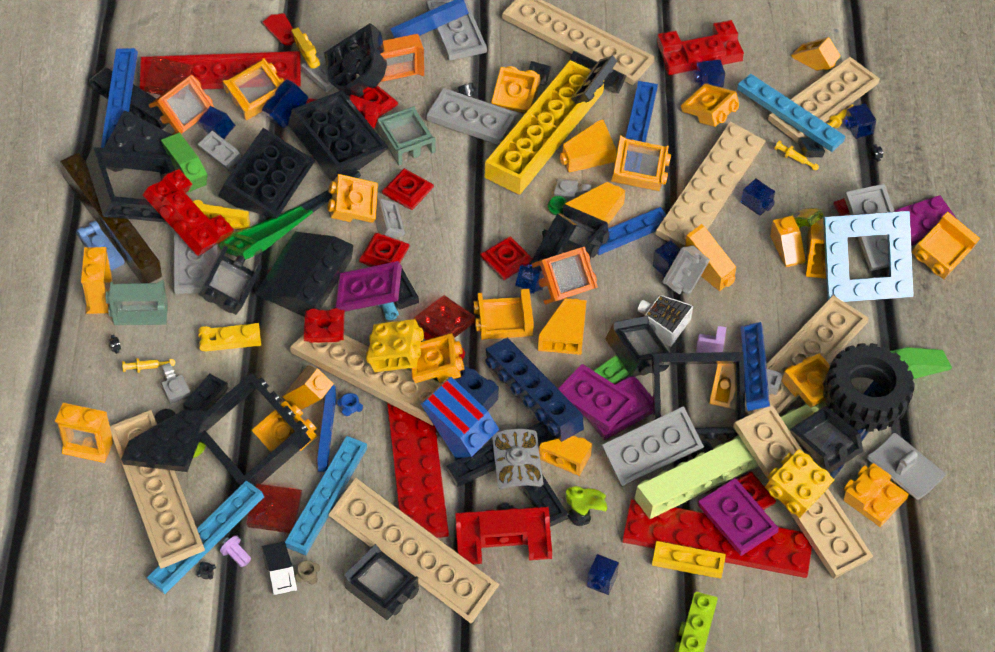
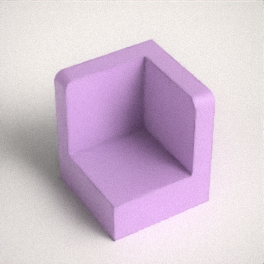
(710, 343)

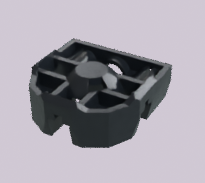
(343, 59)

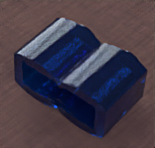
(280, 105)

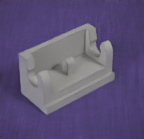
(220, 150)
(686, 270)

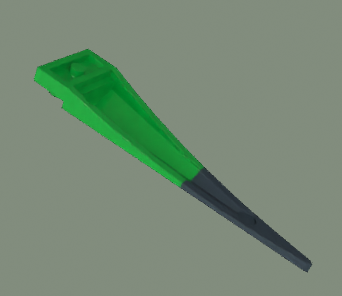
(261, 236)

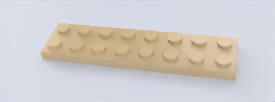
(577, 35)
(711, 184)
(823, 334)
(349, 362)
(159, 499)
(824, 521)
(415, 549)

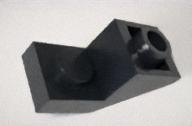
(279, 567)

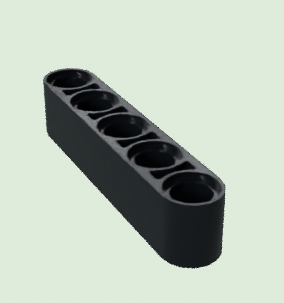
(139, 99)

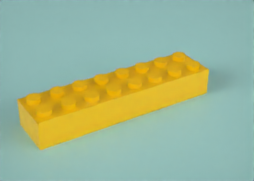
(540, 131)

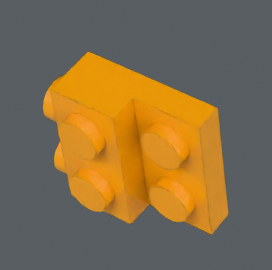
(516, 89)
(711, 104)
(352, 199)
(439, 359)
(807, 379)
(275, 430)
(874, 494)

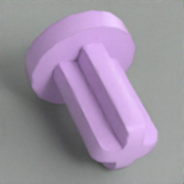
(232, 547)

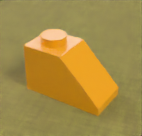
(817, 54)
(788, 241)
(723, 386)
(568, 455)

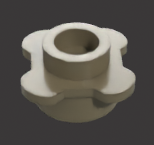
(307, 566)

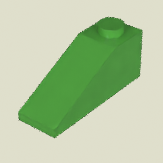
(186, 160)
(924, 361)

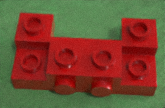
(683, 55)
(183, 214)
(504, 528)

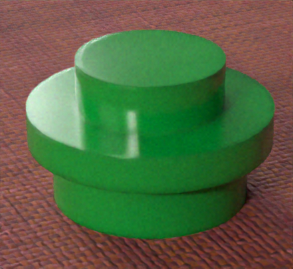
(556, 204)

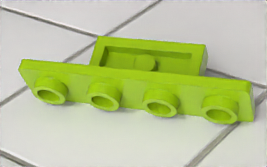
(698, 624)

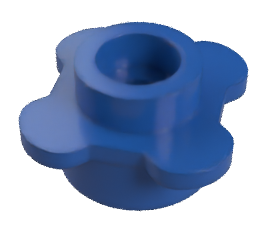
(348, 399)

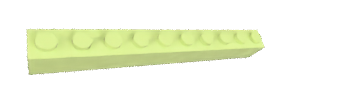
(705, 471)

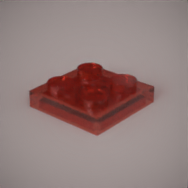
(165, 74)
(444, 318)
(276, 510)

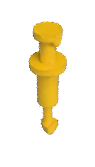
(836, 120)
(795, 155)
(146, 364)

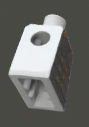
(667, 317)

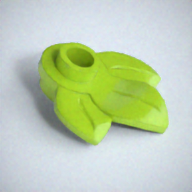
(585, 499)

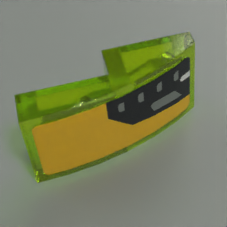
(808, 216)

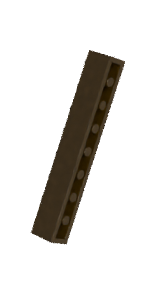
(118, 230)

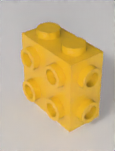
(394, 345)
(798, 482)

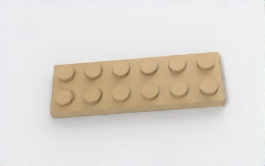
(830, 94)

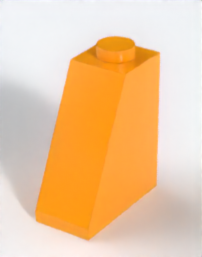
(589, 148)
(601, 201)
(816, 251)
(720, 269)
(565, 328)
(308, 388)

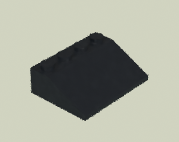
(336, 134)
(266, 176)
(306, 272)

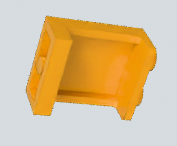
(945, 246)
(504, 316)

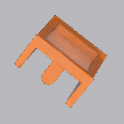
(403, 57)
(183, 104)
(567, 274)

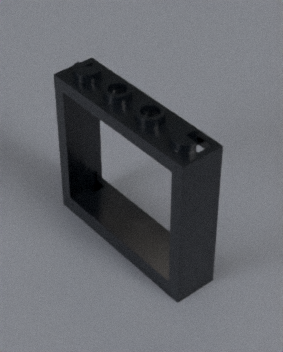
(122, 206)
(703, 358)
(276, 457)

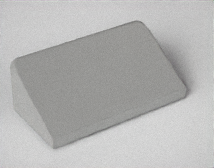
(389, 219)

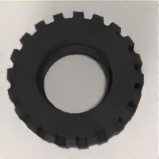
(879, 366)

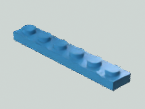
(791, 112)
(326, 495)
(210, 532)

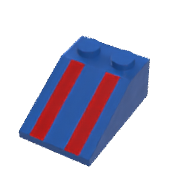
(459, 418)

